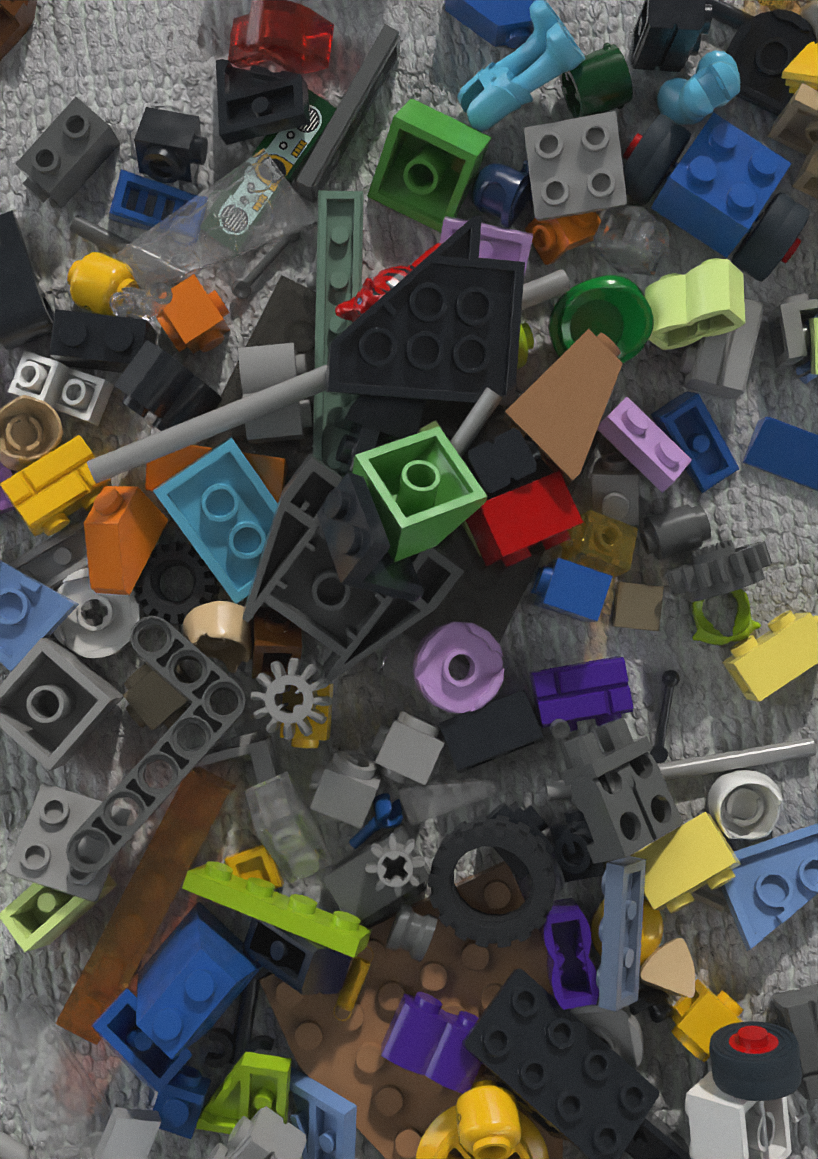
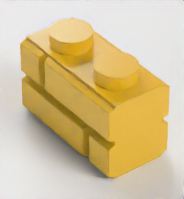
(54, 487)

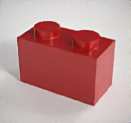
(524, 518)

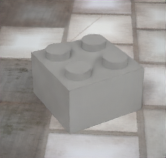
(54, 702)

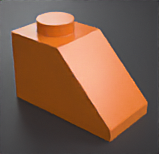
(120, 538)

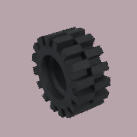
(149, 588)

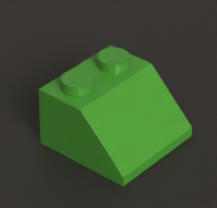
(427, 164)
(419, 490)

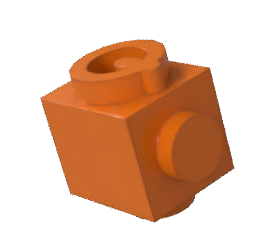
(194, 317)

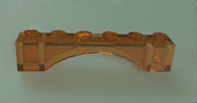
(146, 900)

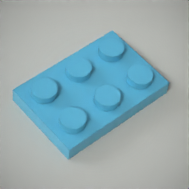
(222, 513)

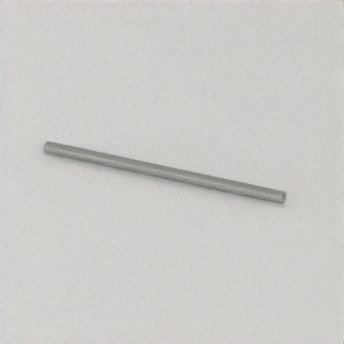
(260, 403)

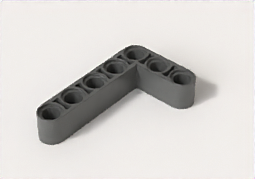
(166, 749)

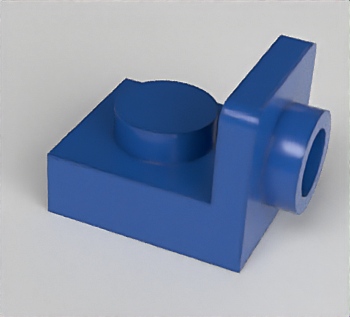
(182, 1102)

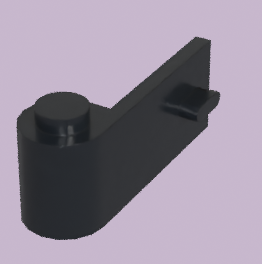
(23, 305)

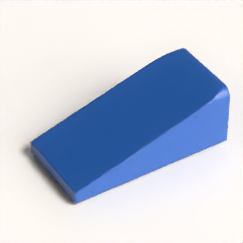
(694, 432)

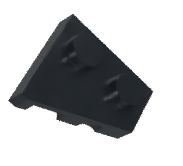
(259, 101)

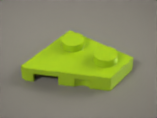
(250, 1085)

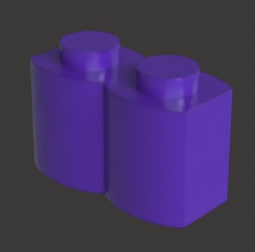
(568, 959)
(430, 1042)

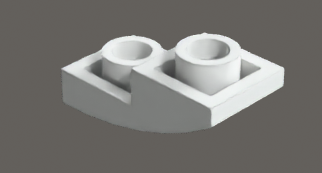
(62, 387)

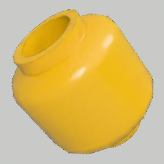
(95, 280)
(488, 1120)

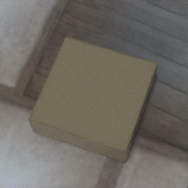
(637, 606)

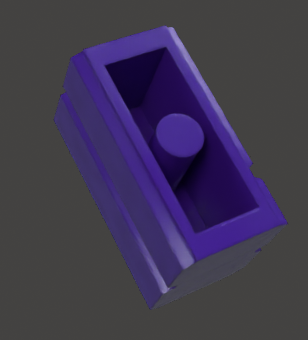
(582, 692)

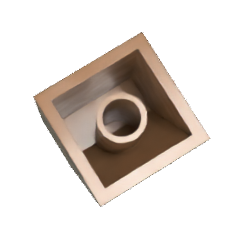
(568, 403)

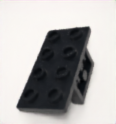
(559, 1069)

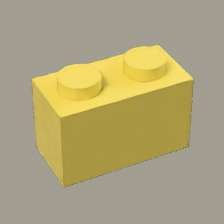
(685, 862)

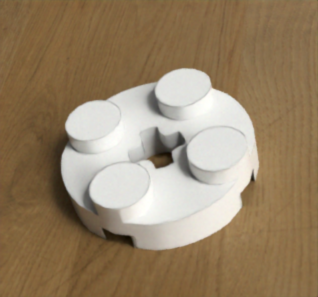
(83, 634)

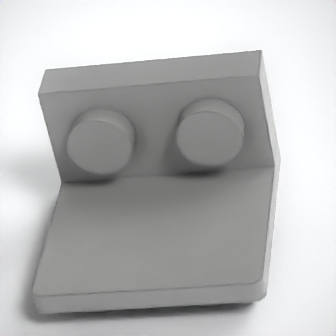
(575, 166)
(44, 838)

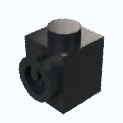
(169, 145)
(571, 850)

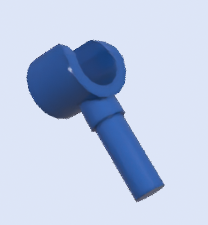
(386, 816)

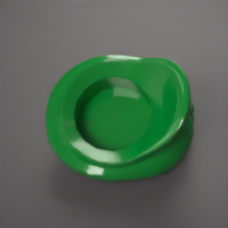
(603, 306)

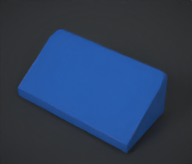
(784, 452)

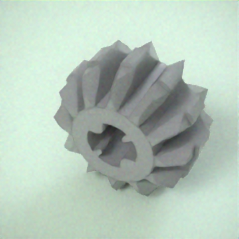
(283, 684)

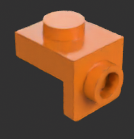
(561, 234)

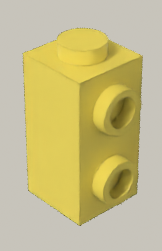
(776, 657)

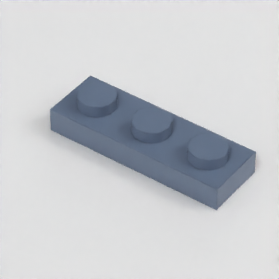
(621, 932)

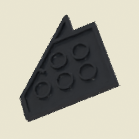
(438, 330)

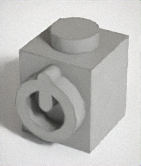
(408, 748)
(345, 787)

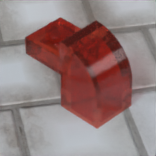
(281, 34)

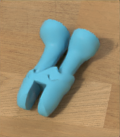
(508, 83)
(710, 88)

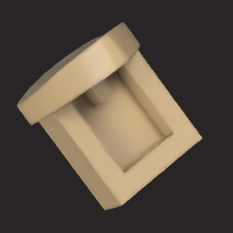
(670, 969)

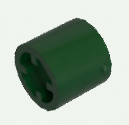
(598, 83)

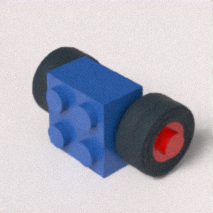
(718, 190)

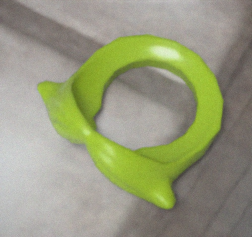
(742, 626)

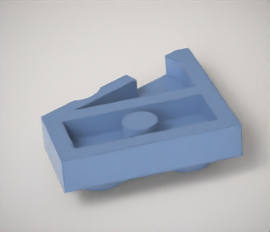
(324, 1118)

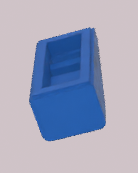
(130, 181)

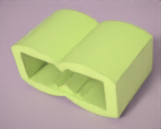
(696, 304)

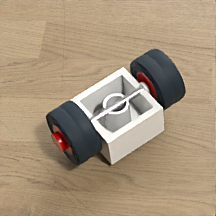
(743, 1099)

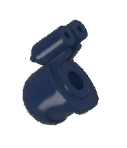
(502, 191)

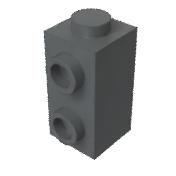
(67, 154)

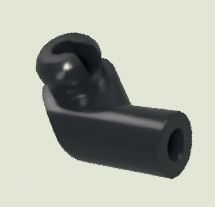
(655, 1002)

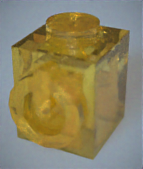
(601, 544)

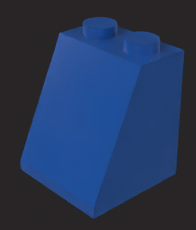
(191, 981)

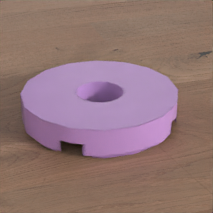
(432, 664)

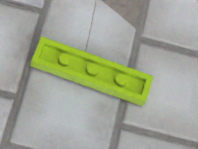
(294, 913)

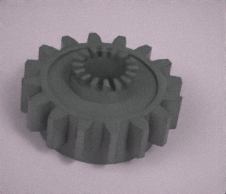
(719, 570)

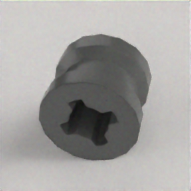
(411, 932)

